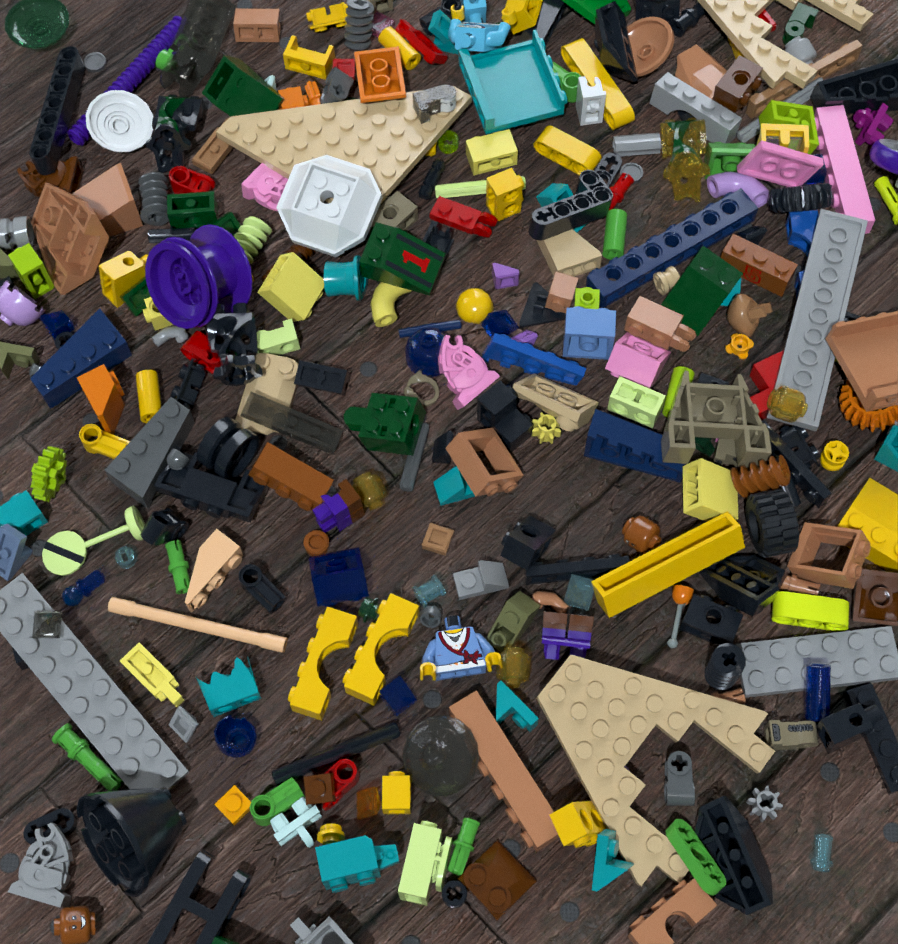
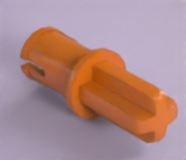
(313, 93)

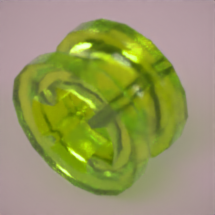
(448, 148)

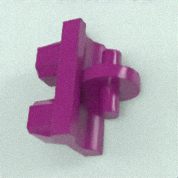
(871, 121)

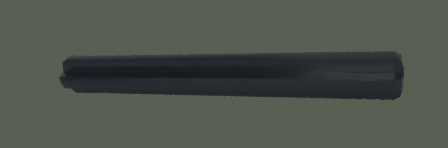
(336, 753)

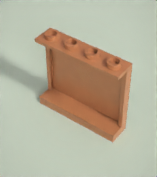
(869, 357)

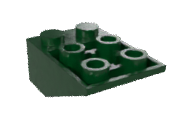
(240, 90)

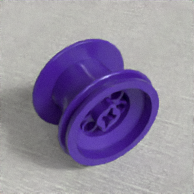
(197, 275)

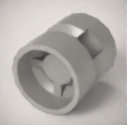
(21, 233)

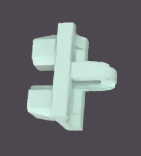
(286, 831)

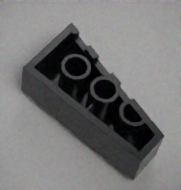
(860, 89)

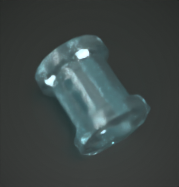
(429, 591)

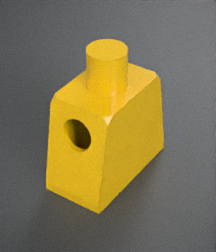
(121, 274)

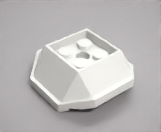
(334, 225)

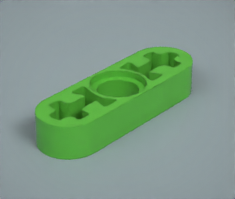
(704, 868)

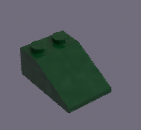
(702, 289)

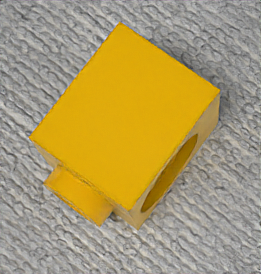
(396, 793)

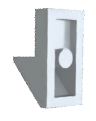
(480, 580)

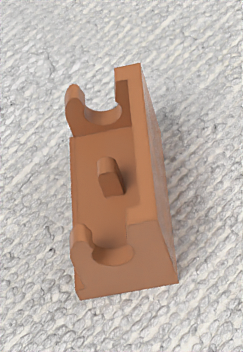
(257, 25)

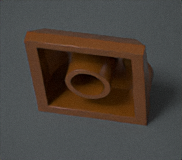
(876, 597)
(496, 880)

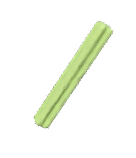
(464, 188)

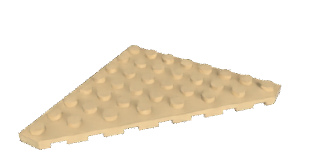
(371, 134)

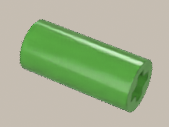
(614, 234)

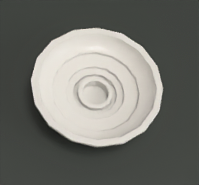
(119, 121)

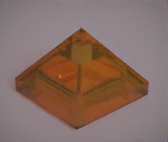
(368, 803)

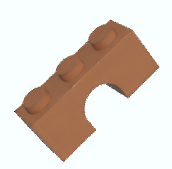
(688, 902)

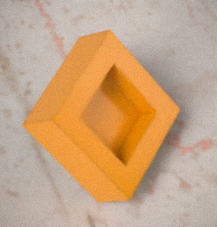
(234, 805)

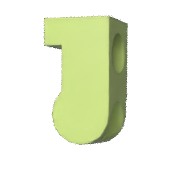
(278, 340)

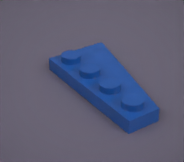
(532, 360)

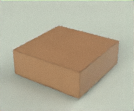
(438, 539)

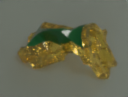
(685, 143)

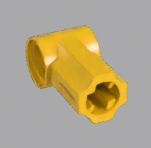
(105, 444)

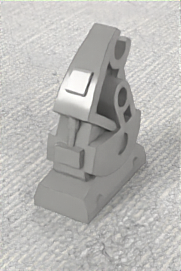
(46, 873)

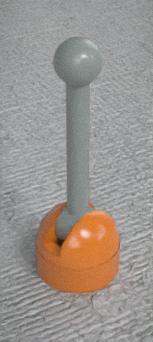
(682, 596)

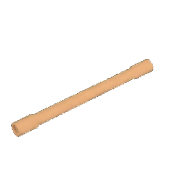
(264, 640)

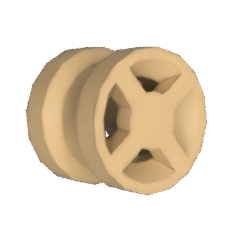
(666, 280)

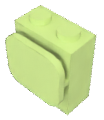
(424, 863)

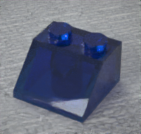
(338, 577)

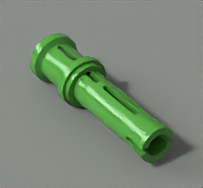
(79, 750)

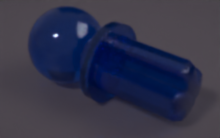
(74, 594)

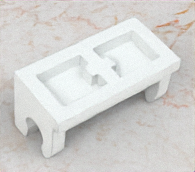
(590, 102)

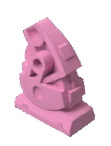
(264, 186)
(465, 373)

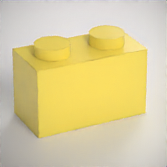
(491, 152)

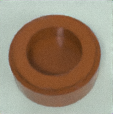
(316, 543)

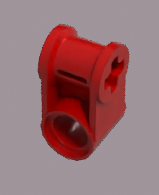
(192, 181)
(198, 348)
(342, 786)

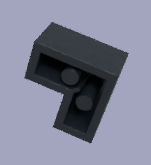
(498, 410)

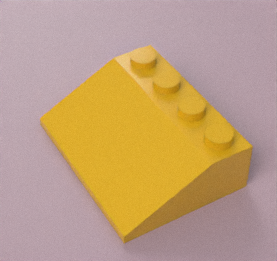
(877, 516)

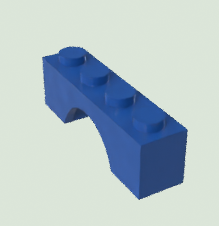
(800, 232)

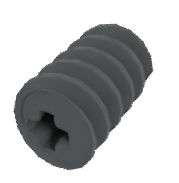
(358, 24)
(153, 198)

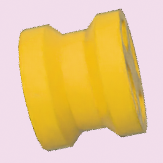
(836, 450)

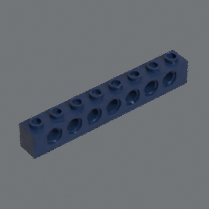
(741, 213)

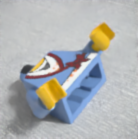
(458, 653)

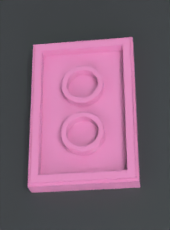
(779, 164)

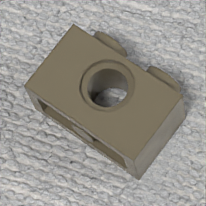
(400, 209)

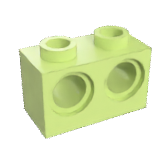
(636, 402)

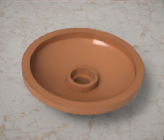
(650, 43)

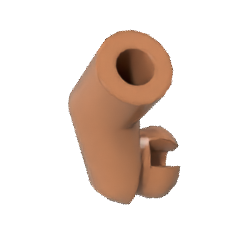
(550, 599)

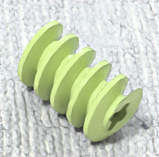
(251, 235)

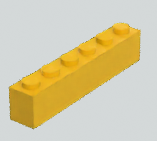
(668, 564)

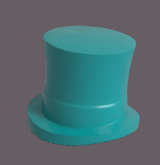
(345, 279)

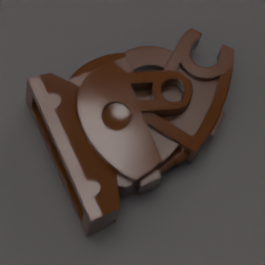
(66, 177)

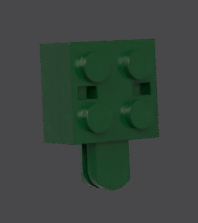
(387, 423)

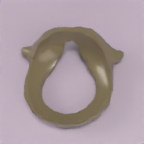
(420, 378)

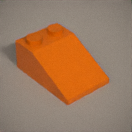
(380, 74)

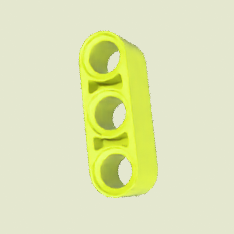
(810, 611)

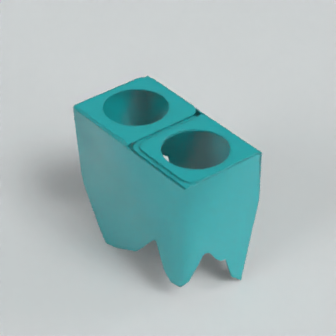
(230, 691)

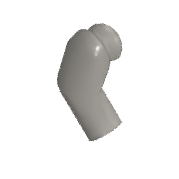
(168, 333)

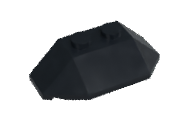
(614, 42)
(745, 582)
(737, 855)

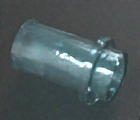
(822, 853)

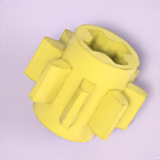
(546, 428)

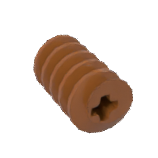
(761, 478)

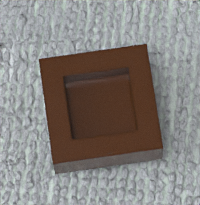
(319, 789)

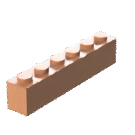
(508, 773)

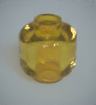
(787, 404)
(370, 490)
(515, 667)

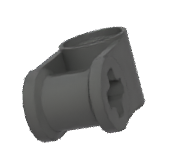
(336, 86)
(679, 785)

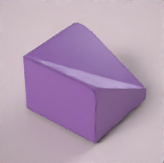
(504, 276)

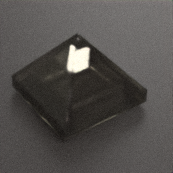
(47, 624)

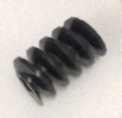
(725, 666)

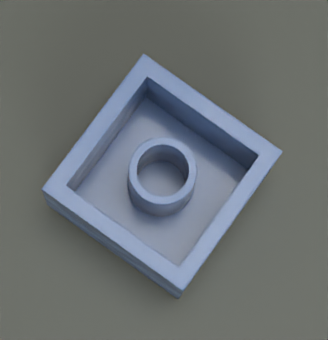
(589, 333)

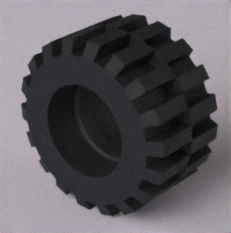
(772, 523)

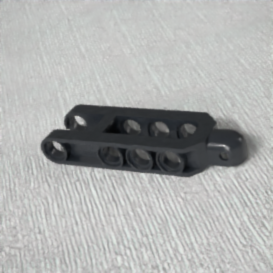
(184, 901)

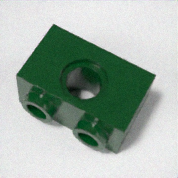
(192, 209)

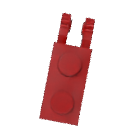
(462, 217)

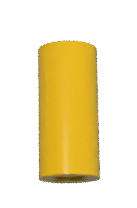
(391, 38)
(148, 394)

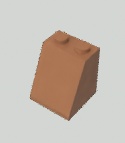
(112, 201)

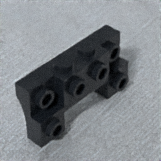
(211, 493)

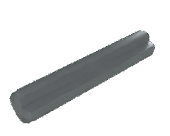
(413, 462)

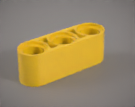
(566, 150)

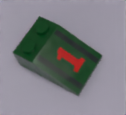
(400, 260)

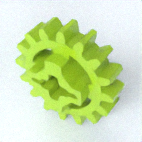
(48, 473)

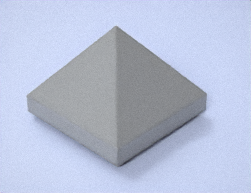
(183, 724)

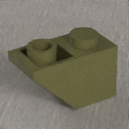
(512, 621)

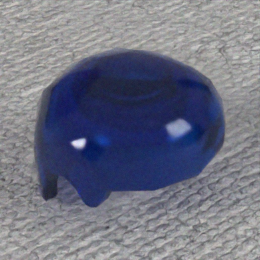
(235, 736)

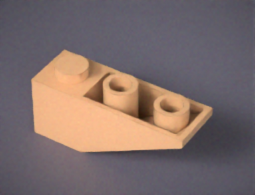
(212, 564)

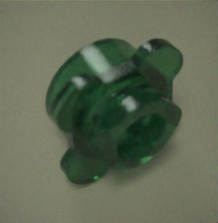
(369, 609)

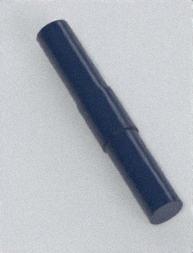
(442, 326)

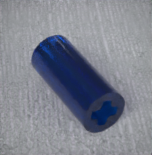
(817, 691)

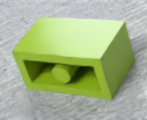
(31, 271)

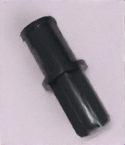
(159, 235)

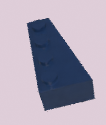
(87, 349)
(628, 446)

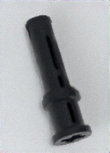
(688, 18)

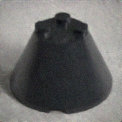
(130, 833)

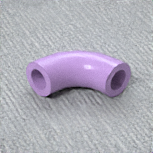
(726, 182)

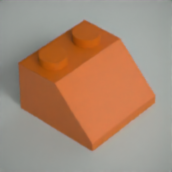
(104, 396)

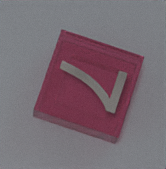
(380, 22)

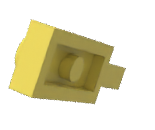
(152, 674)

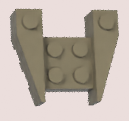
(714, 413)

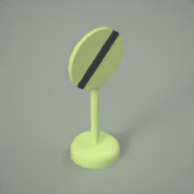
(67, 550)

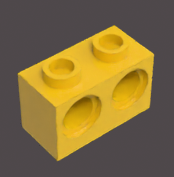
(504, 194)
(578, 824)

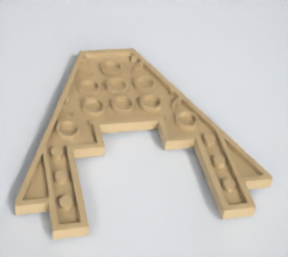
(747, 32)
(604, 719)

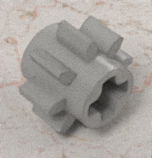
(763, 796)

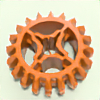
(854, 411)

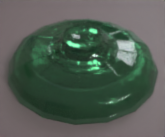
(37, 23)

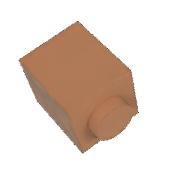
(561, 292)

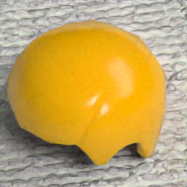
(474, 305)

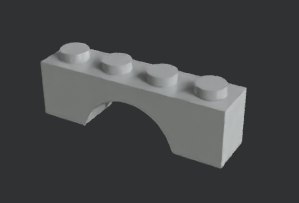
(674, 94)

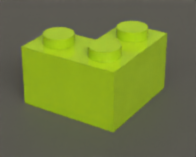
(790, 113)

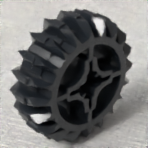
(801, 198)

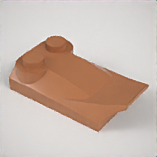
(700, 70)

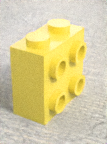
(292, 287)
(708, 491)

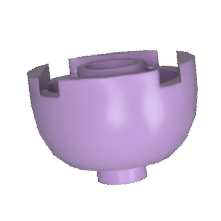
(18, 306)

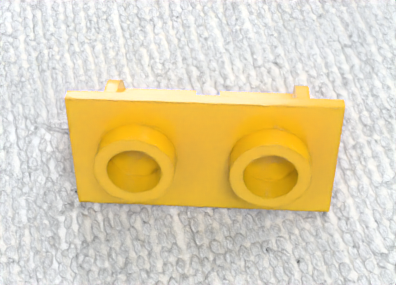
(321, 19)

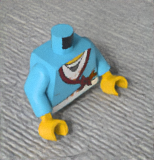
(479, 36)

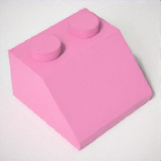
(637, 360)

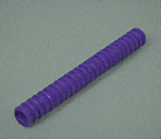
(132, 75)

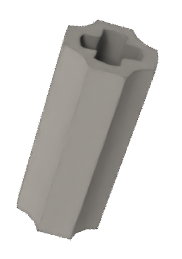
(637, 144)

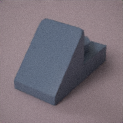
(12, 551)

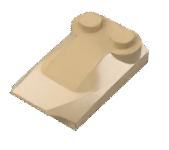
(275, 385)
(567, 406)

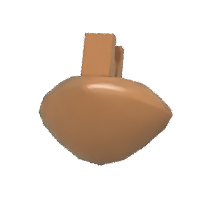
(745, 314)

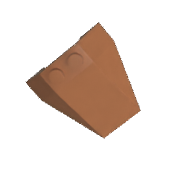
(68, 238)

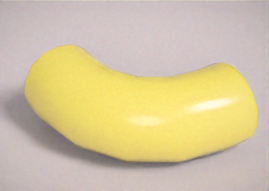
(383, 303)

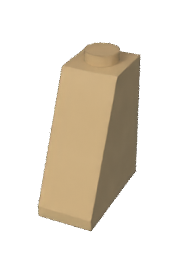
(570, 254)

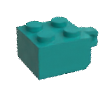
(353, 862)

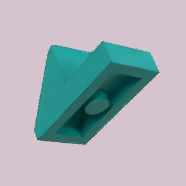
(440, 27)
(452, 487)
(509, 703)
(605, 867)

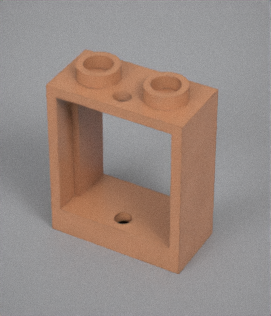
(463, 453)
(808, 545)

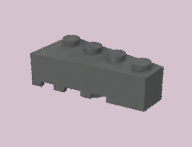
(146, 454)

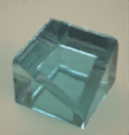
(579, 592)

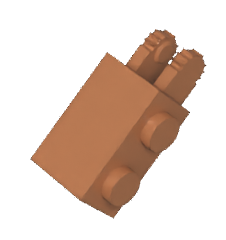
(658, 325)

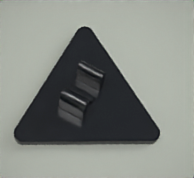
(535, 310)

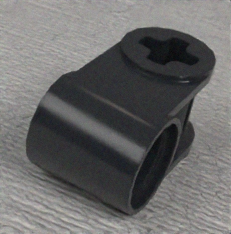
(163, 527)

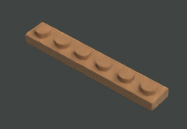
(826, 66)

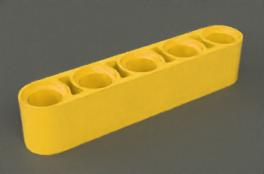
(582, 60)

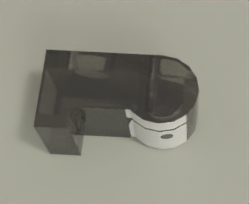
(433, 101)

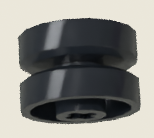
(228, 448)

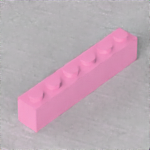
(842, 164)

